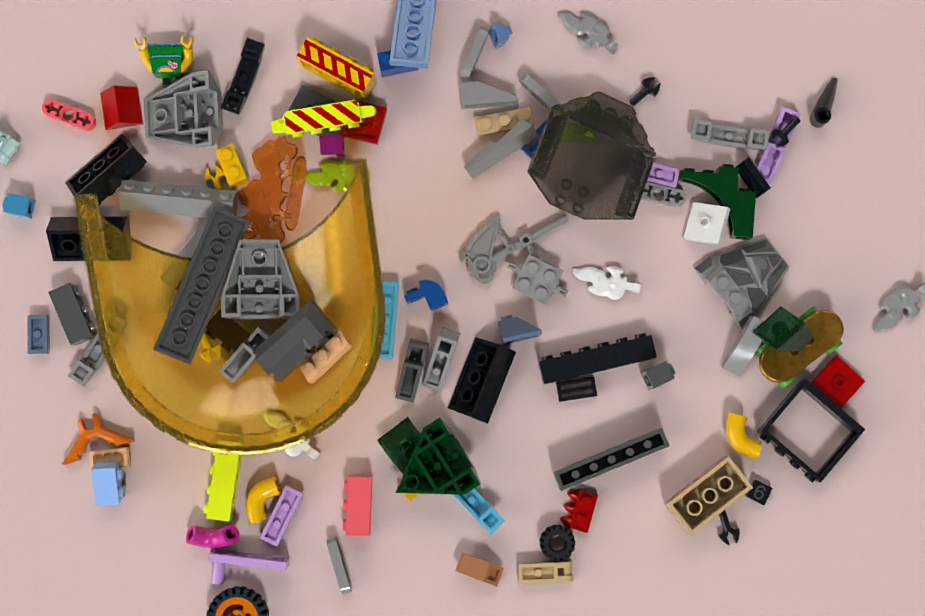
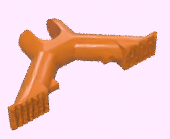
(97, 431)

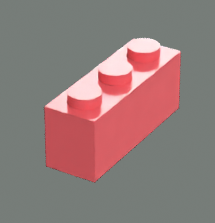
(358, 505)

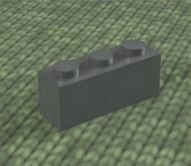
(73, 314)

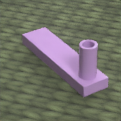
(220, 557)

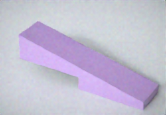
(772, 156)

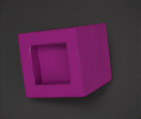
(332, 145)

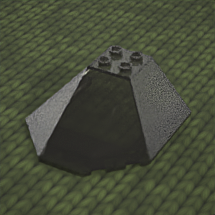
(593, 158)

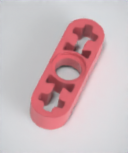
(58, 105)

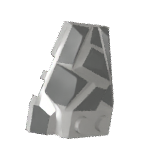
(744, 277)

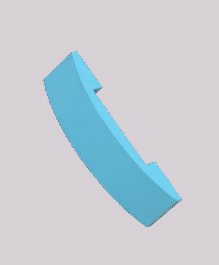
(481, 510)

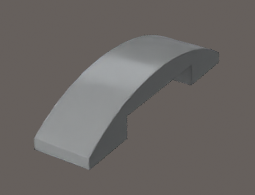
(729, 136)
(89, 363)

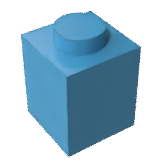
(18, 205)

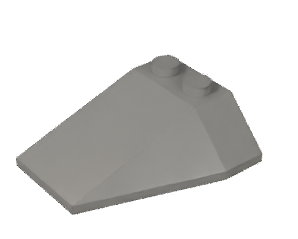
(186, 112)
(259, 283)

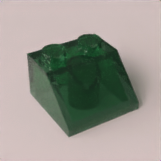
(400, 443)

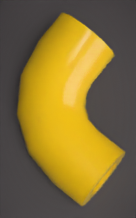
(738, 438)
(258, 496)

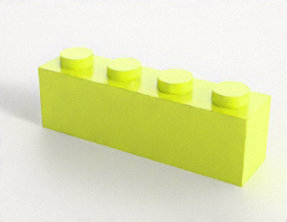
(223, 486)

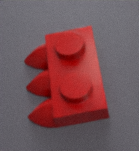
(581, 510)

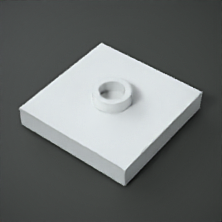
(706, 223)

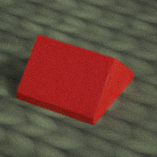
(121, 107)

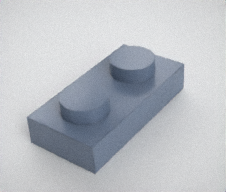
(38, 334)

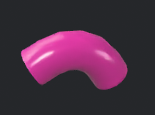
(212, 537)

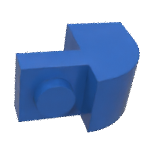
(430, 291)

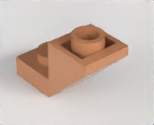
(479, 569)

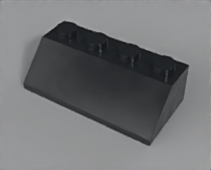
(107, 170)
(65, 236)
(481, 379)

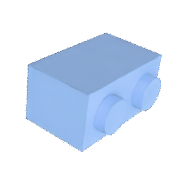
(107, 482)

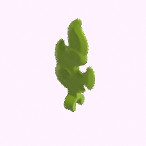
(331, 171)

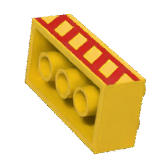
(336, 69)

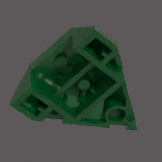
(439, 464)

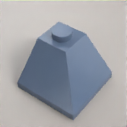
(516, 330)

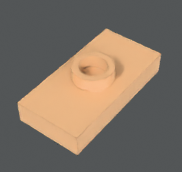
(117, 454)

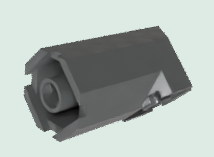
(295, 341)

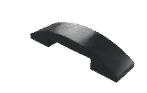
(244, 77)

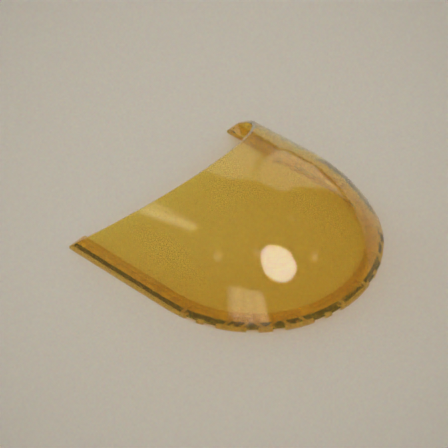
(194, 402)

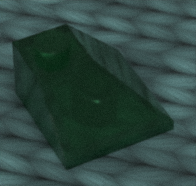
(784, 331)

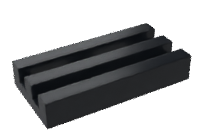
(752, 177)
(592, 386)

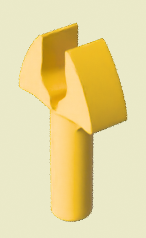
(216, 181)
(209, 347)

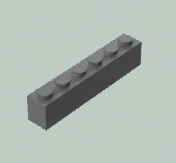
(611, 459)

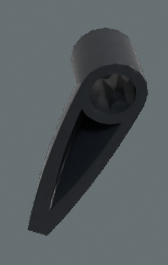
(824, 105)

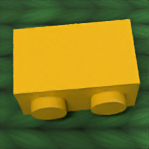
(232, 166)

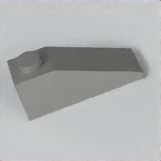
(481, 95)
(441, 358)

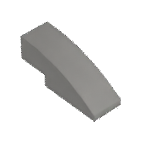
(743, 347)
(243, 356)

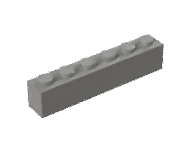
(174, 199)

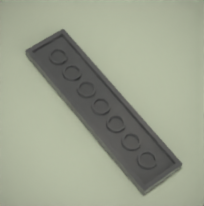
(201, 286)

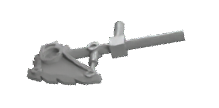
(480, 248)

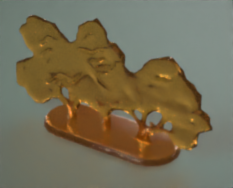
(266, 195)

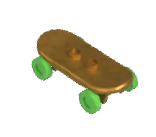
(783, 366)

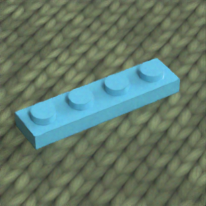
(391, 292)

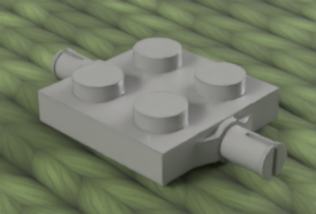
(537, 279)

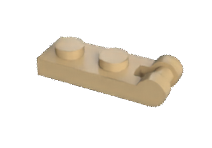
(544, 572)

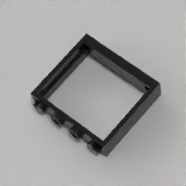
(840, 415)

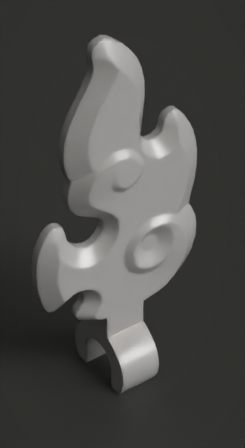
(589, 24)
(902, 298)

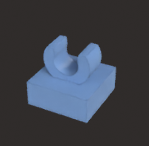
(499, 34)

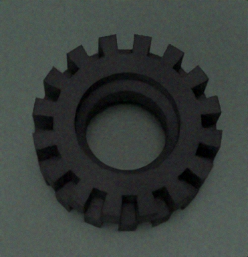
(557, 554)

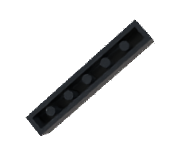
(598, 359)

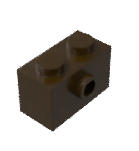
(226, 331)

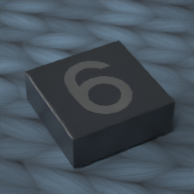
(759, 492)

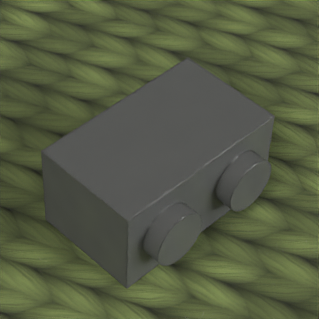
(658, 375)

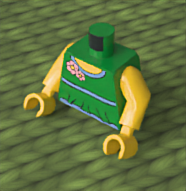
(166, 59)

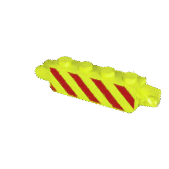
(322, 117)

